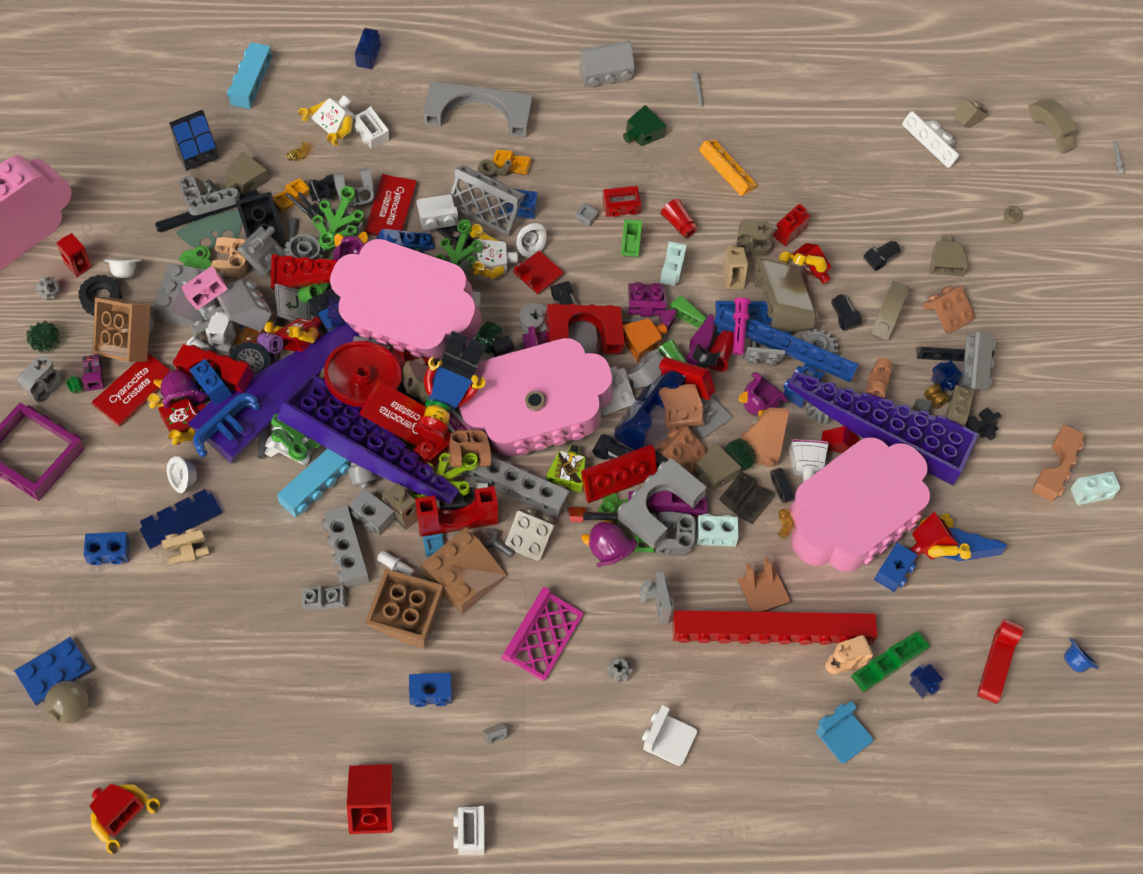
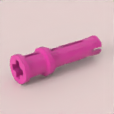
(741, 317)

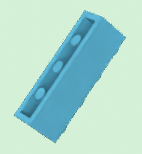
(249, 75)
(313, 482)

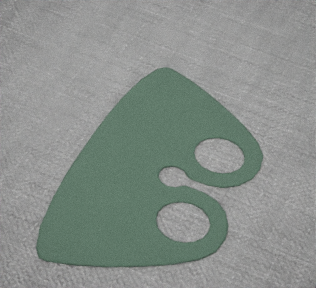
(202, 228)

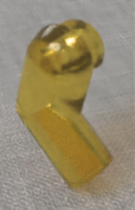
(298, 154)
(787, 523)

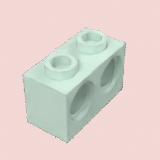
(1095, 488)
(717, 535)

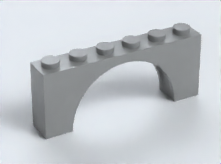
(445, 97)

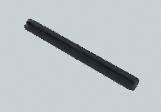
(186, 217)

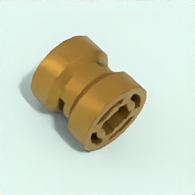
(936, 396)

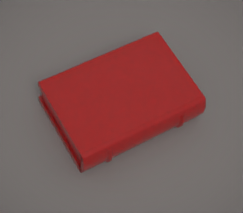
(694, 375)

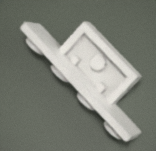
(933, 138)

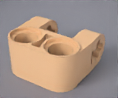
(237, 264)
(853, 656)

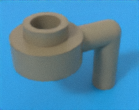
(492, 169)

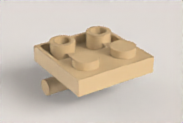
(185, 544)

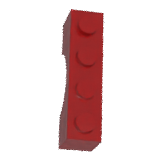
(233, 373)

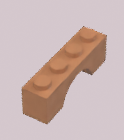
(1050, 481)

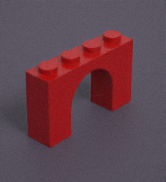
(605, 318)
(479, 513)

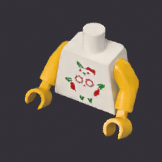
(332, 117)
(493, 258)

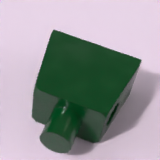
(644, 127)

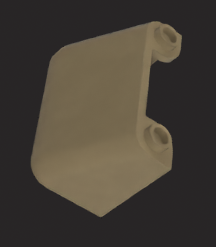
(784, 295)

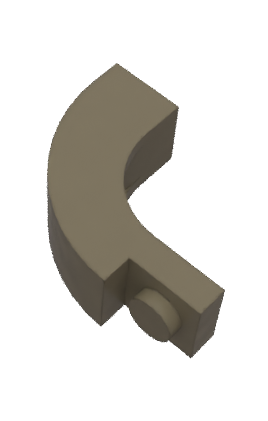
(1057, 119)
(890, 310)

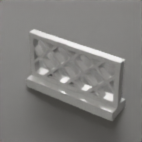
(494, 188)

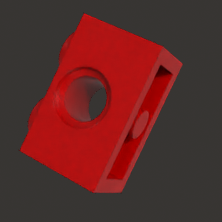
(74, 254)

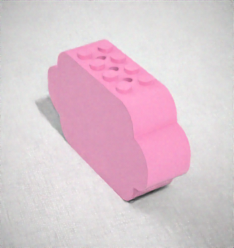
(29, 205)
(404, 298)
(573, 390)
(859, 504)

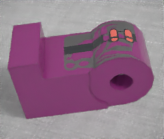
(93, 372)

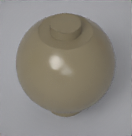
(67, 701)

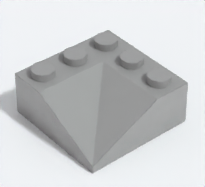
(171, 303)

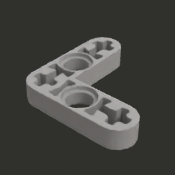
(200, 204)

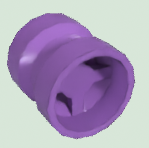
(271, 342)

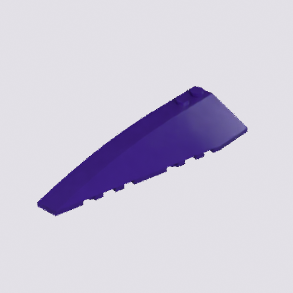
(271, 389)
(938, 439)

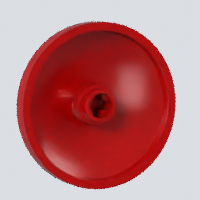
(356, 368)

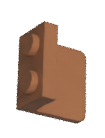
(951, 307)
(682, 406)
(682, 447)

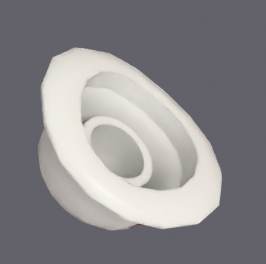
(531, 239)
(122, 268)
(181, 473)

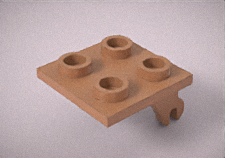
(764, 589)

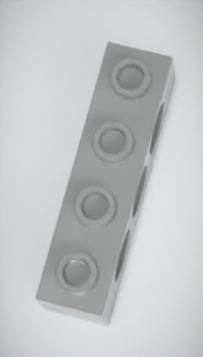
(353, 575)

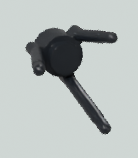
(313, 210)

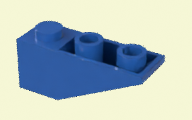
(408, 239)
(979, 546)

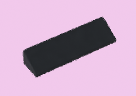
(946, 354)

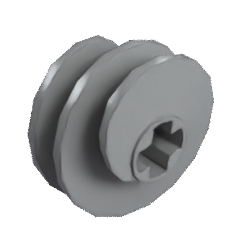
(533, 315)

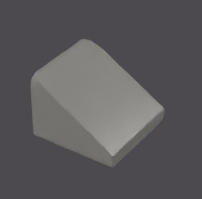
(495, 733)

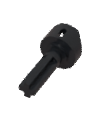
(704, 357)

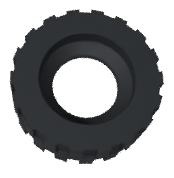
(96, 283)

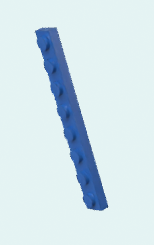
(793, 346)

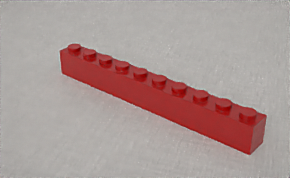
(772, 627)

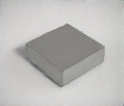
(586, 214)

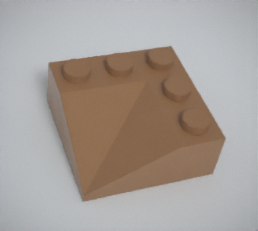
(121, 329)
(463, 570)
(405, 607)

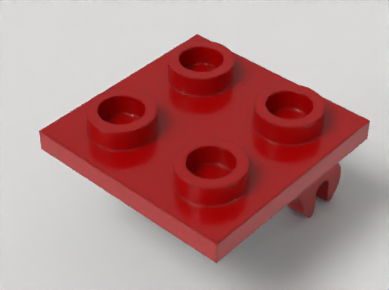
(538, 272)

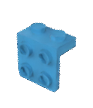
(843, 733)

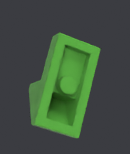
(631, 237)

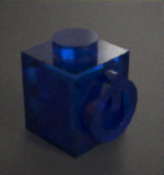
(946, 375)
(926, 680)

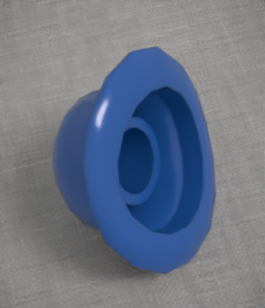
(1078, 658)

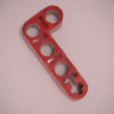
(999, 660)

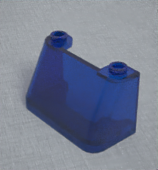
(636, 422)

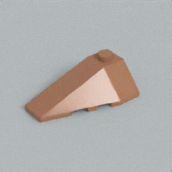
(767, 436)

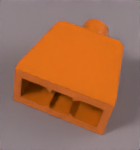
(643, 337)

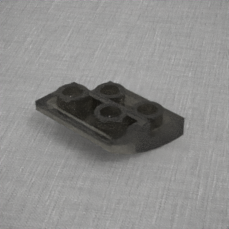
(746, 497)

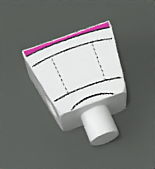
(807, 457)

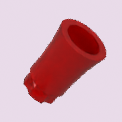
(679, 218)
(724, 344)

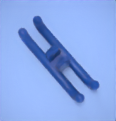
(224, 416)

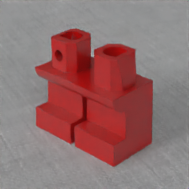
(792, 225)

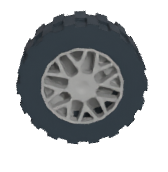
(253, 354)

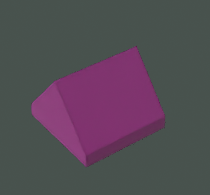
(667, 317)

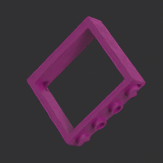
(58, 467)

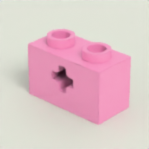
(204, 288)

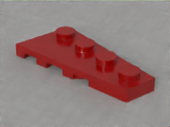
(300, 271)

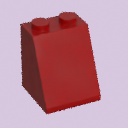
(370, 799)

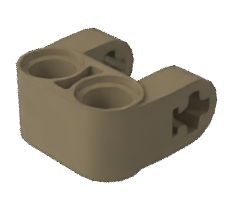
(752, 237)

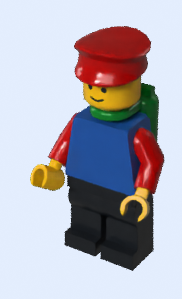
(450, 384)

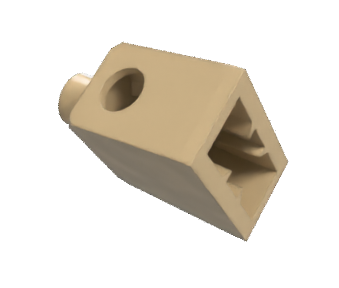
(735, 258)

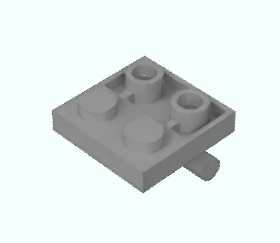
(259, 249)
(658, 591)

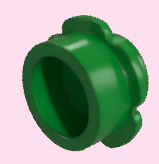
(74, 384)

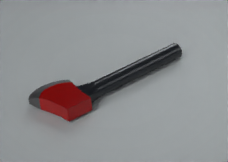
(581, 514)

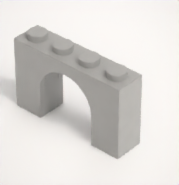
(669, 478)

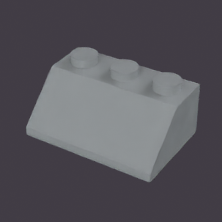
(606, 64)
(245, 304)
(978, 361)

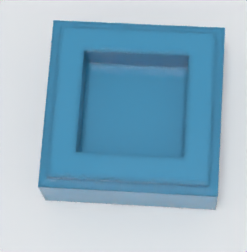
(432, 543)

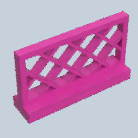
(525, 629)

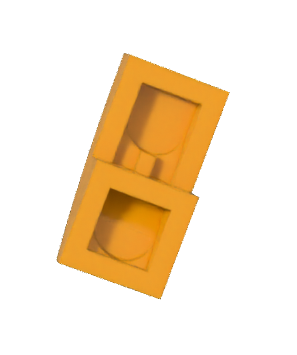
(519, 165)
(282, 202)

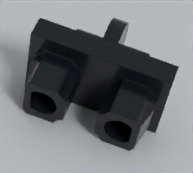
(325, 188)
(985, 427)

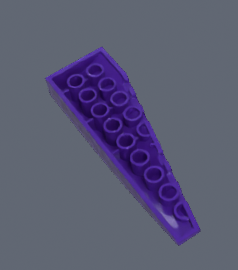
(344, 431)

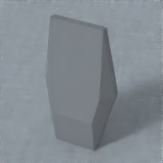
(586, 335)

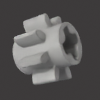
(47, 287)
(619, 663)

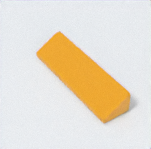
(727, 167)

